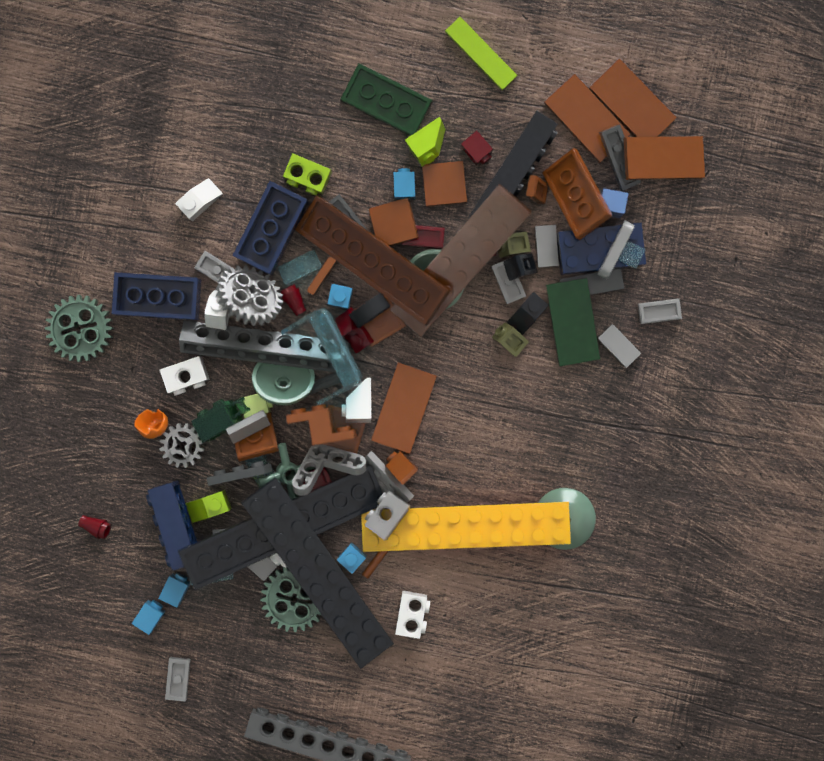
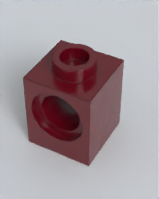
(477, 148)

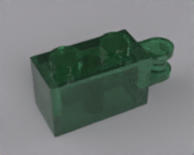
(215, 421)

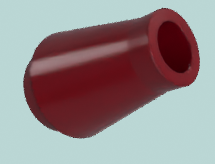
(293, 299)
(97, 527)

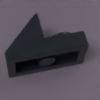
(520, 266)
(527, 313)

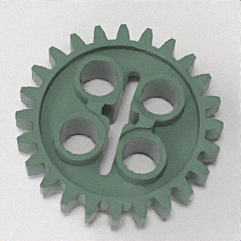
(83, 345)
(289, 617)

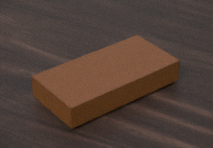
(537, 189)
(321, 276)

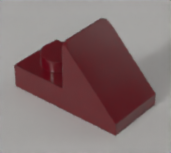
(357, 337)

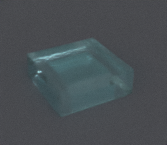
(631, 255)

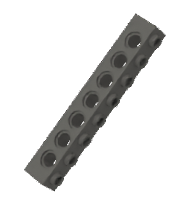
(258, 347)
(256, 731)

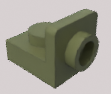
(516, 244)
(510, 339)

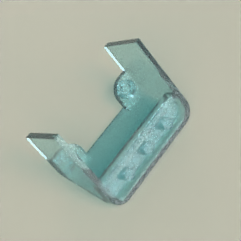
(335, 347)

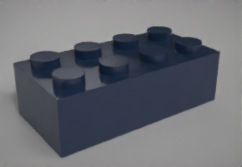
(271, 228)
(589, 252)
(156, 296)
(173, 521)

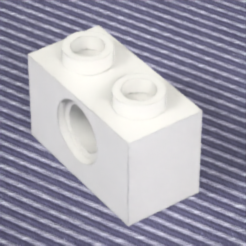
(172, 375)

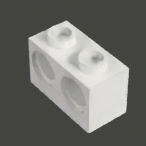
(407, 614)

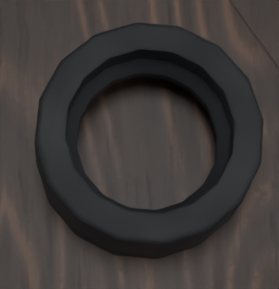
(369, 310)

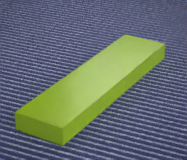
(481, 53)

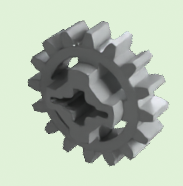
(176, 437)

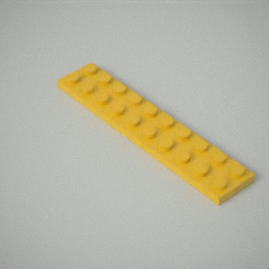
(474, 527)

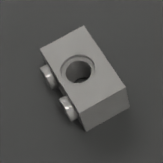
(398, 508)

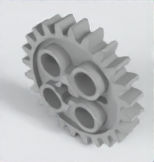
(249, 295)

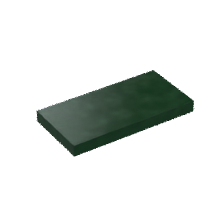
(386, 100)
(573, 321)

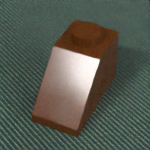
(401, 466)

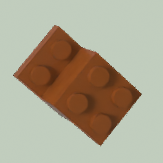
(321, 425)

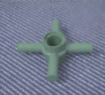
(281, 469)

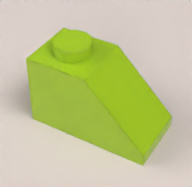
(427, 142)
(208, 506)

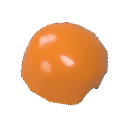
(151, 424)

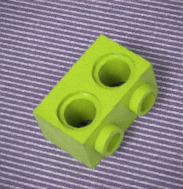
(309, 170)

